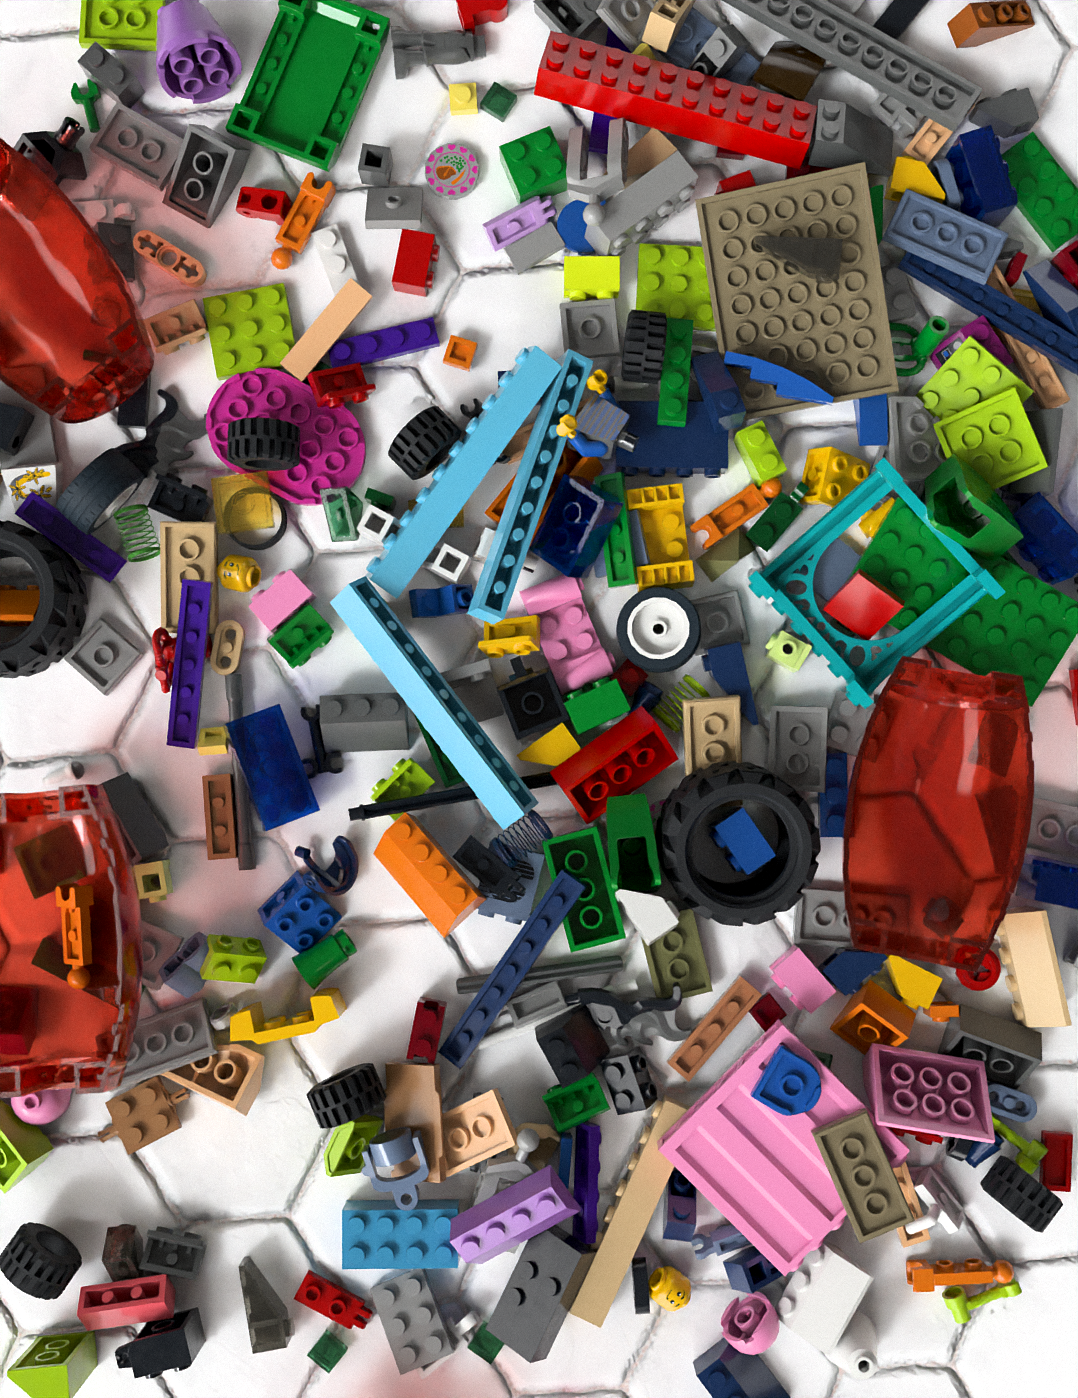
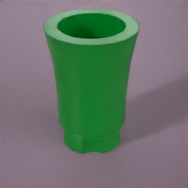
(324, 958)

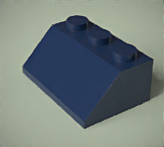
(735, 1374)

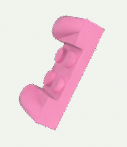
(567, 633)

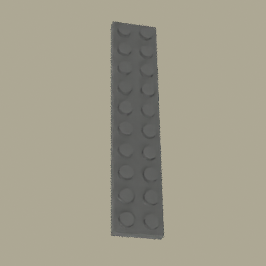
(869, 56)

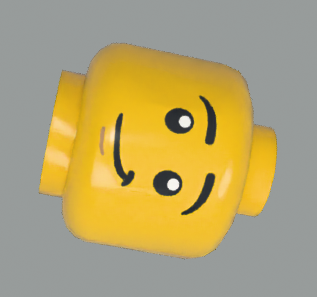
(239, 573)
(669, 1288)

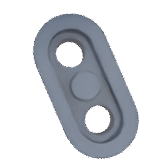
(945, 176)
(1006, 1100)

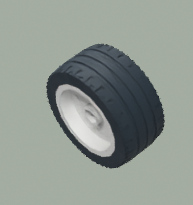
(99, 491)
(658, 651)

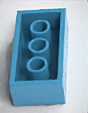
(385, 1237)

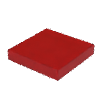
(863, 605)

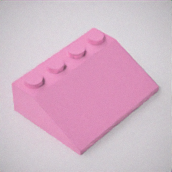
(928, 1092)

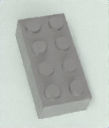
(643, 206)

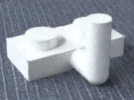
(941, 1204)

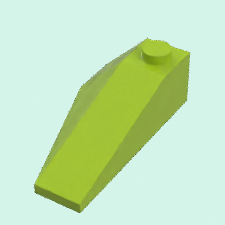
(21, 1148)

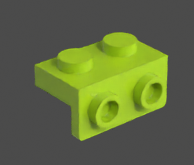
(407, 781)
(233, 959)

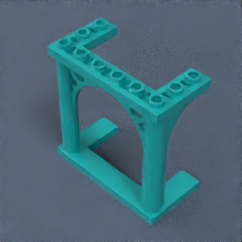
(866, 677)

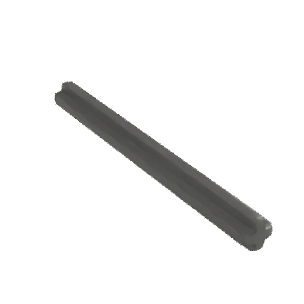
(550, 973)

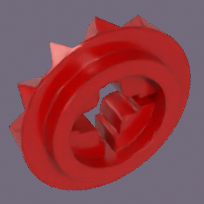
(984, 979)

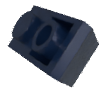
(850, 967)
(679, 1208)

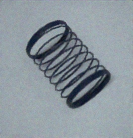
(547, 835)

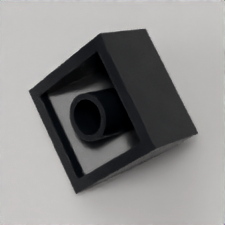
(572, 1044)

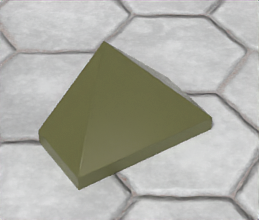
(725, 554)

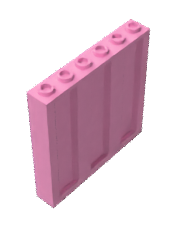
(766, 1164)

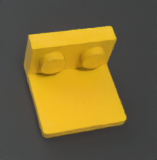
(831, 475)

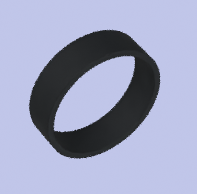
(276, 538)

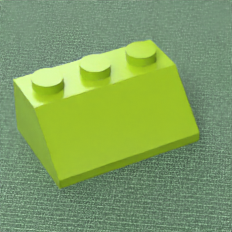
(55, 1365)

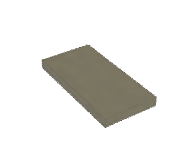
(862, 1175)

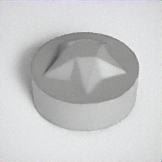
(221, 1016)

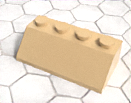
(1032, 968)

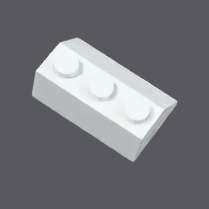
(648, 914)
(823, 1296)

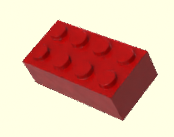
(614, 764)

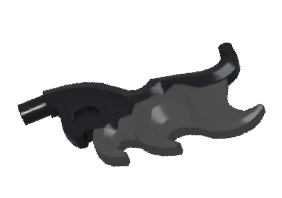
(164, 439)
(635, 1019)

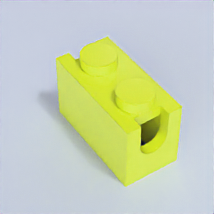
(591, 277)

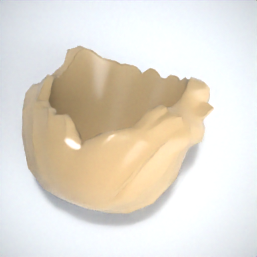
(548, 1142)

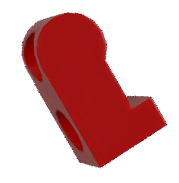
(478, 12)
(263, 204)

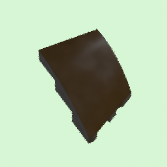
(789, 70)

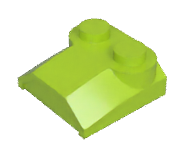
(346, 1145)

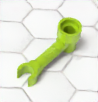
(1029, 1153)
(960, 1305)

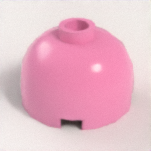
(41, 1106)
(750, 1324)

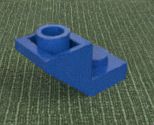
(441, 602)

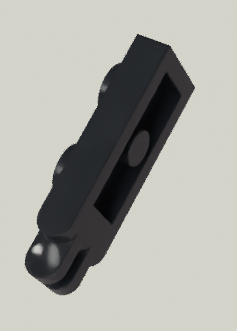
(488, 868)

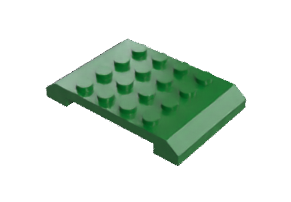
(311, 79)

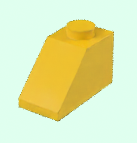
(914, 176)
(551, 748)
(912, 982)

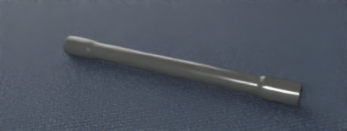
(245, 845)

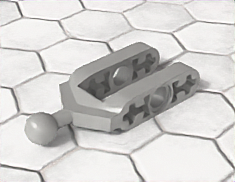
(598, 188)
(510, 1167)

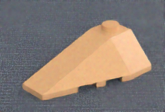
(226, 1077)

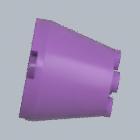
(194, 53)

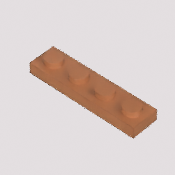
(714, 1028)

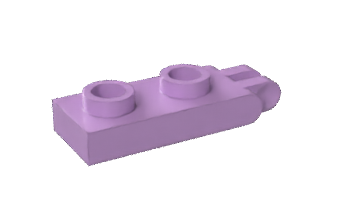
(518, 221)

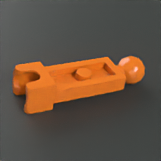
(301, 220)
(736, 511)
(76, 930)
(945, 1272)

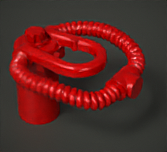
(165, 664)

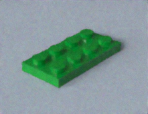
(1043, 191)

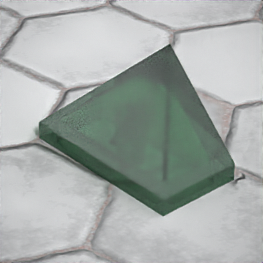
(342, 513)

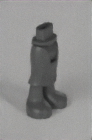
(441, 47)

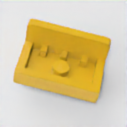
(511, 636)

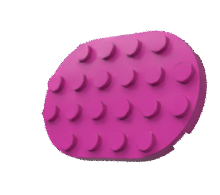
(329, 438)

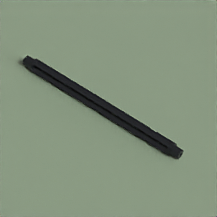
(436, 799)

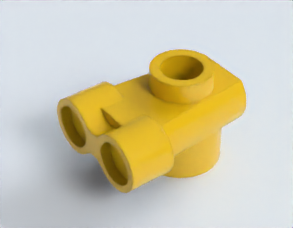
(871, 519)

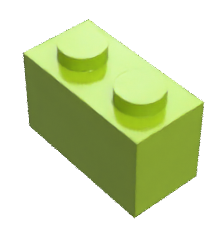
(759, 453)

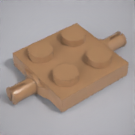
(143, 1114)

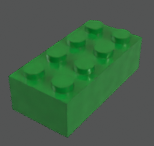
(595, 915)

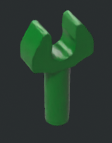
(88, 103)

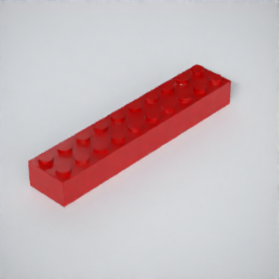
(675, 100)

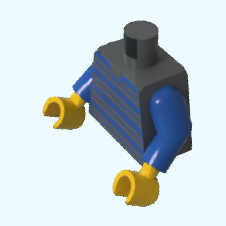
(599, 425)

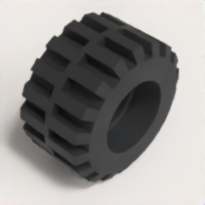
(644, 346)
(424, 442)
(263, 444)
(346, 1095)
(1021, 1194)
(40, 1261)

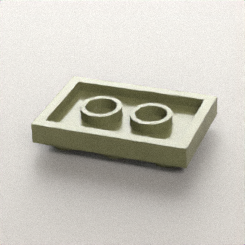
(678, 959)

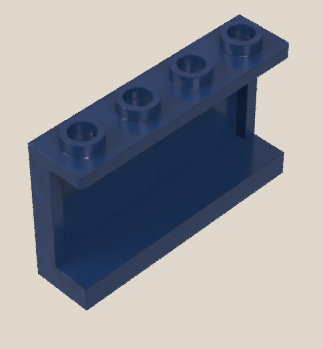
(672, 448)

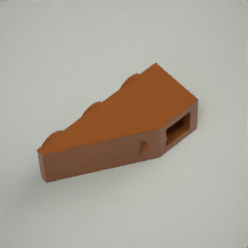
(989, 21)

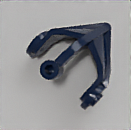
(345, 858)

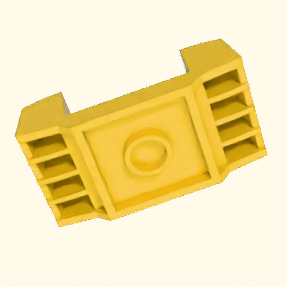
(665, 537)
(251, 1025)

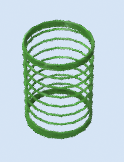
(147, 549)

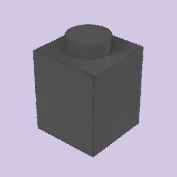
(375, 165)

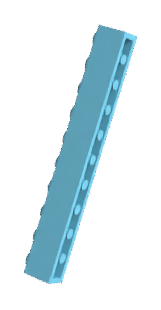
(463, 470)
(529, 491)
(434, 702)

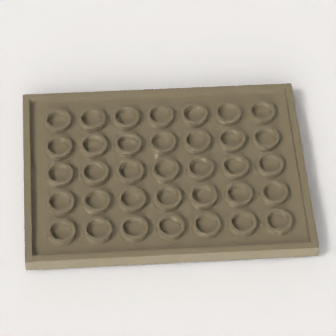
(771, 312)

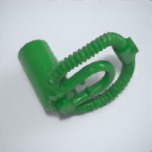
(921, 344)

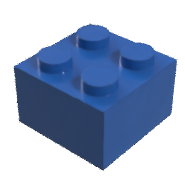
(741, 841)

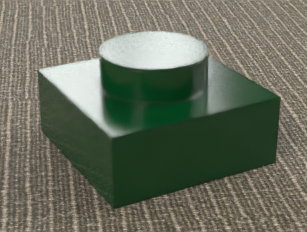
(380, 500)

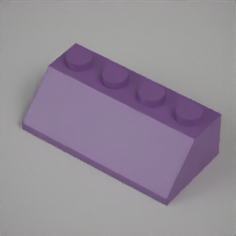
(512, 1216)

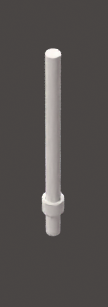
(511, 1031)

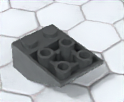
(569, 17)

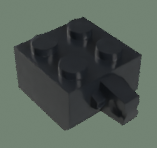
(531, 700)
(164, 1345)

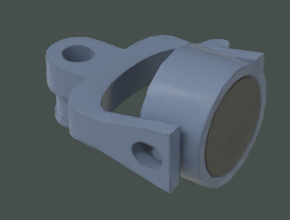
(390, 1149)

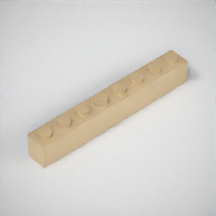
(628, 1216)

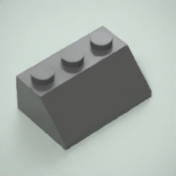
(1047, 429)
(364, 722)
(136, 819)
(1005, 1047)

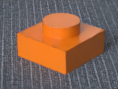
(460, 353)
(942, 1011)

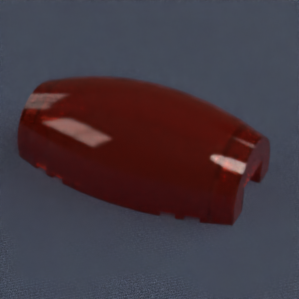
(65, 307)
(938, 814)
(48, 1028)

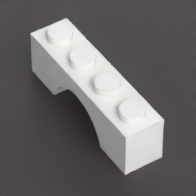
(442, 560)

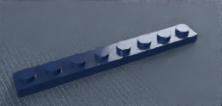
(998, 310)
(512, 968)

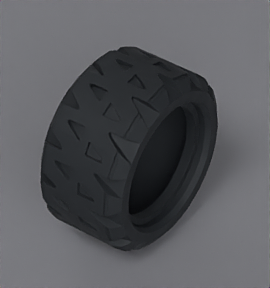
(60, 604)
(772, 889)

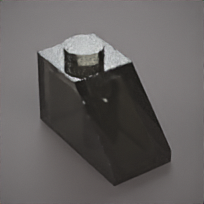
(123, 1252)

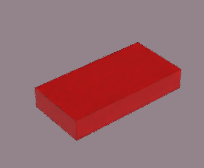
(1057, 1162)

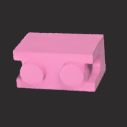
(281, 600)
(801, 979)

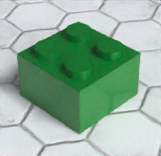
(534, 165)
(596, 706)

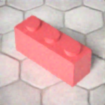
(126, 1302)

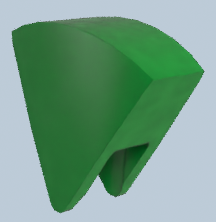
(969, 510)
(632, 844)

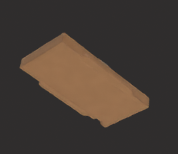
(416, 1103)

